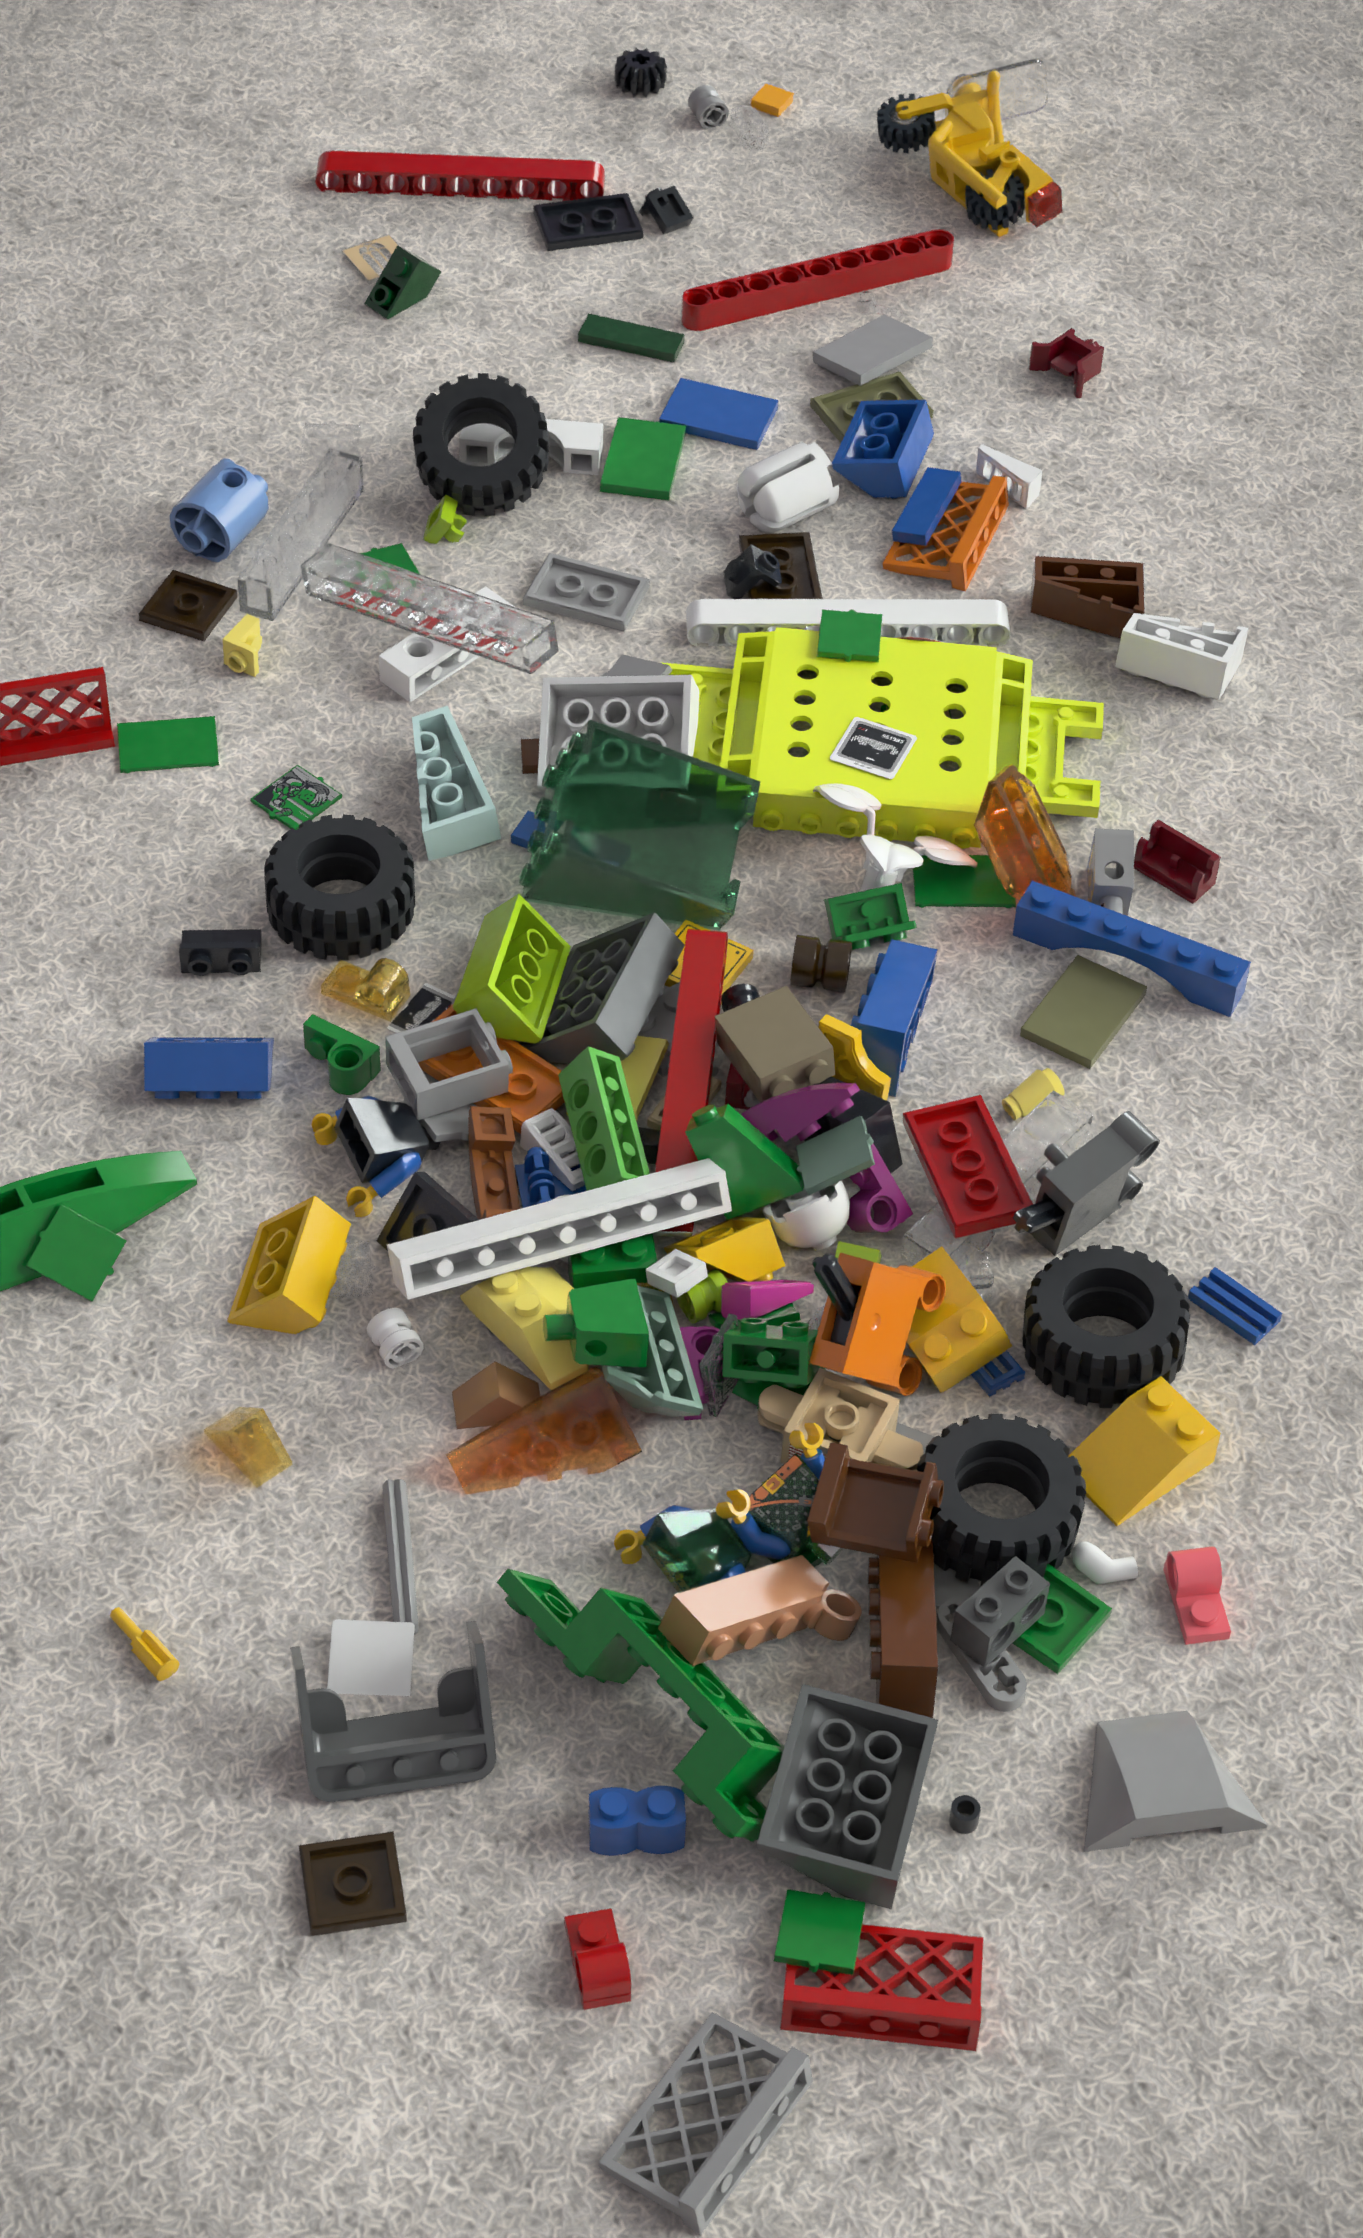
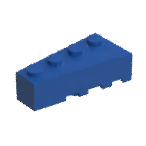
(893, 1006)

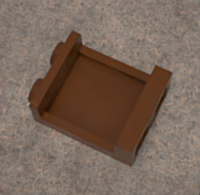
(874, 1506)

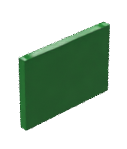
(167, 744)
(959, 885)

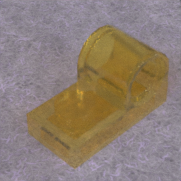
(375, 991)

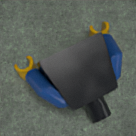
(381, 1143)

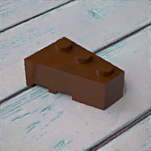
(1088, 592)

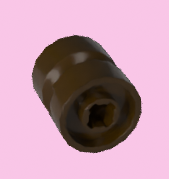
(821, 963)

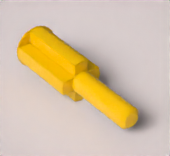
(147, 1647)

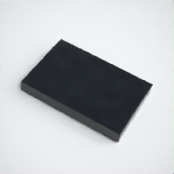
(587, 222)

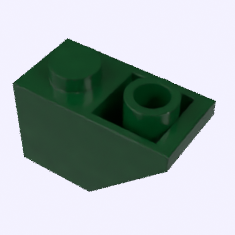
(402, 283)

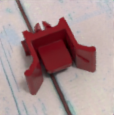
(1068, 356)

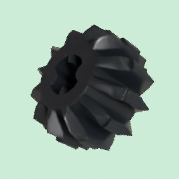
(640, 72)

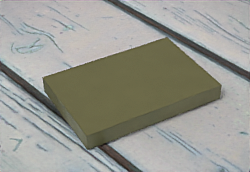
(838, 407)
(1083, 1011)

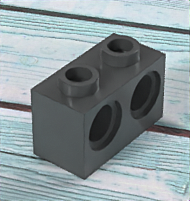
(999, 1611)

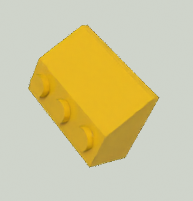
(291, 1269)

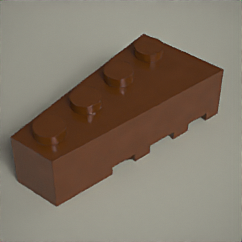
(903, 1632)

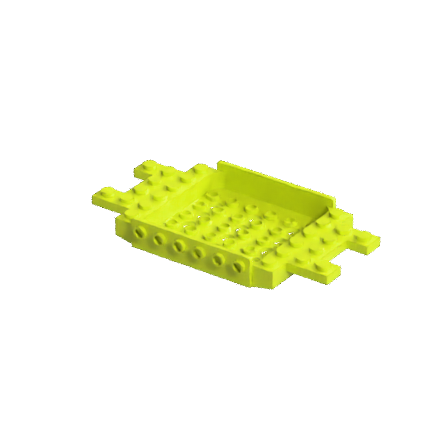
(751, 708)

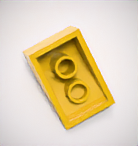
(959, 1333)
(1144, 1450)

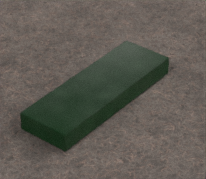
(631, 338)

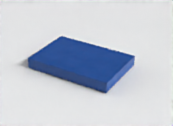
(720, 413)

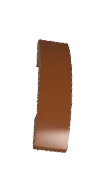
(491, 1161)

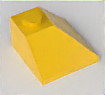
(737, 1247)

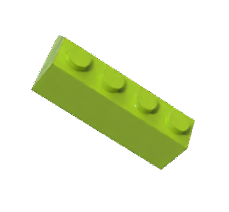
(514, 971)

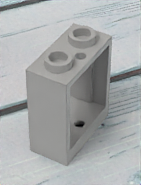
(438, 1038)

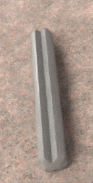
(400, 1552)

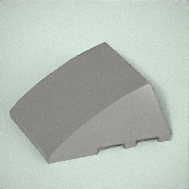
(1159, 1780)

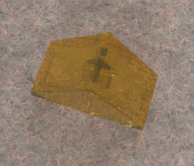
(250, 1443)

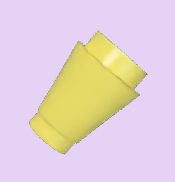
(1031, 1093)

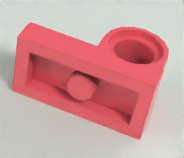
(1195, 1587)

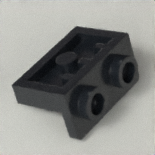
(220, 951)

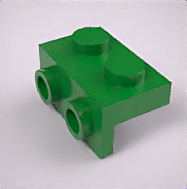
(869, 915)

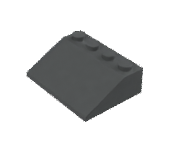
(609, 990)
(848, 1793)

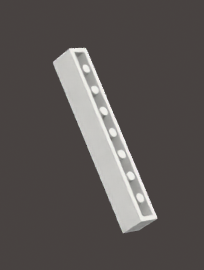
(558, 1228)

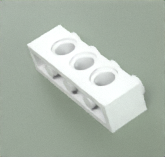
(422, 663)

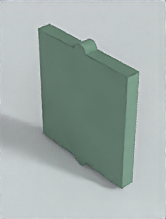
(835, 1155)

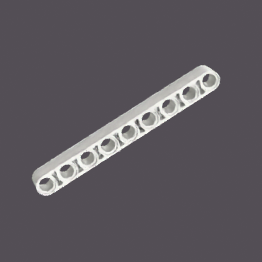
(944, 620)

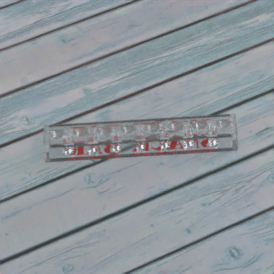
(430, 608)

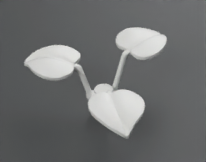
(886, 860)

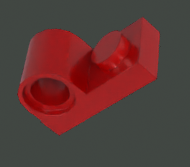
(598, 1959)

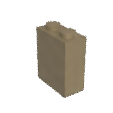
(775, 1044)

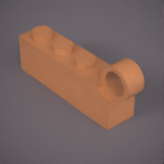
(757, 1609)

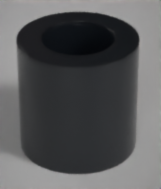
(961, 1823)

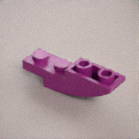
(799, 1109)

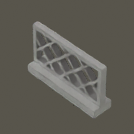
(746, 2133)

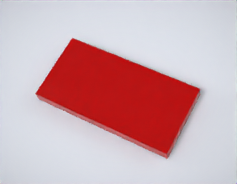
(967, 1165)

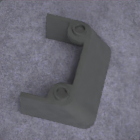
(402, 1748)

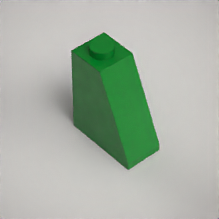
(753, 1164)

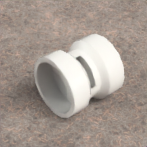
(393, 1335)

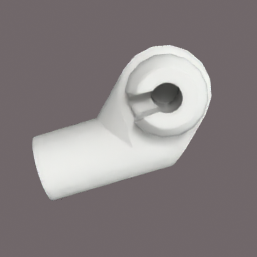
(1100, 1567)

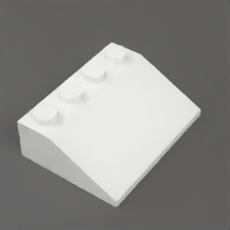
(645, 706)

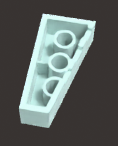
(450, 789)

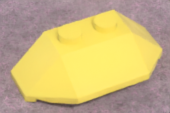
(514, 1311)

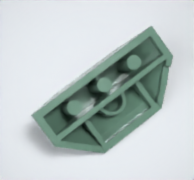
(667, 1380)

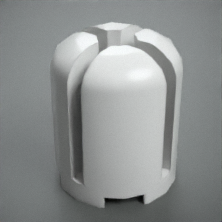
(786, 487)

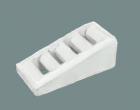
(1022, 478)
(549, 1129)

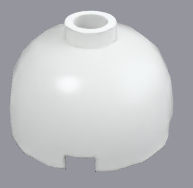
(810, 1219)

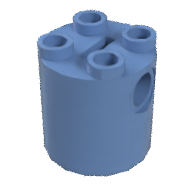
(219, 511)

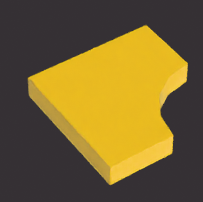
(851, 1058)

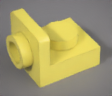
(242, 646)

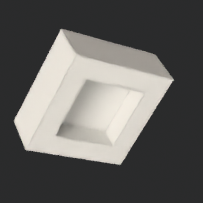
(676, 1273)

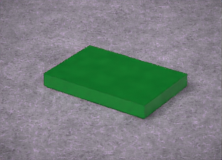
(643, 458)

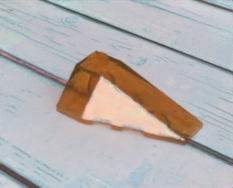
(555, 1433)

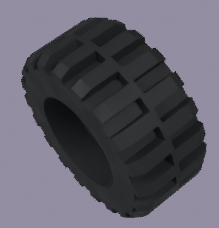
(473, 403)
(339, 922)
(1108, 1285)
(1015, 1457)

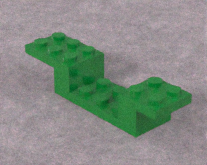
(611, 1643)

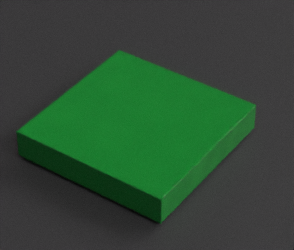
(1067, 1624)

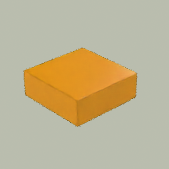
(772, 100)

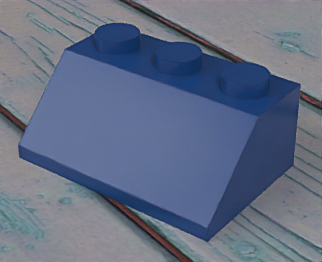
(885, 446)
(208, 1066)

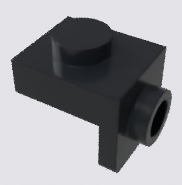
(749, 569)

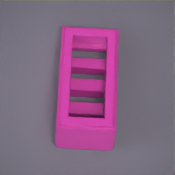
(761, 1297)

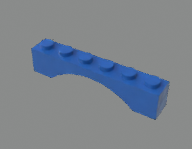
(1196, 970)

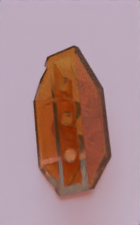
(1021, 835)

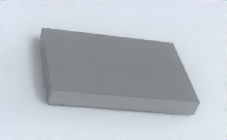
(872, 349)
(586, 592)

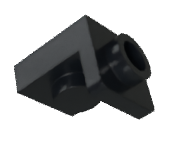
(667, 209)

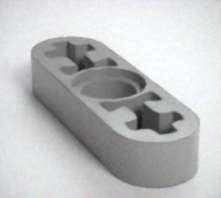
(984, 1677)

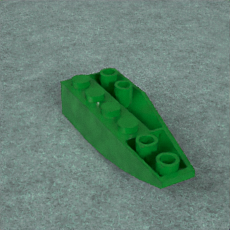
(105, 1191)

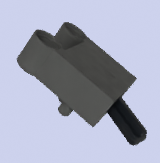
(1087, 1184)

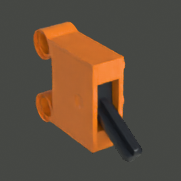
(871, 1319)

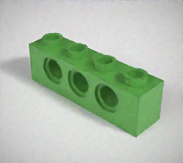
(602, 1119)

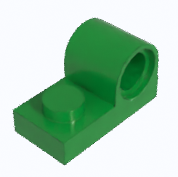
(350, 1058)

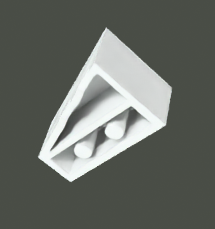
(1181, 655)

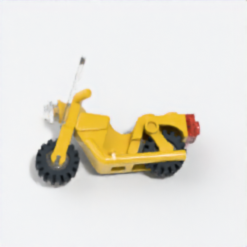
(969, 144)

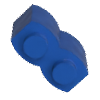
(640, 1820)

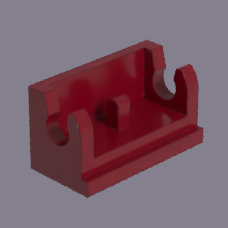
(1176, 862)

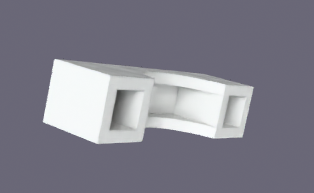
(571, 443)

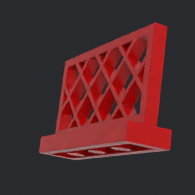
(55, 738)
(881, 2012)

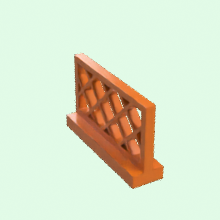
(972, 534)

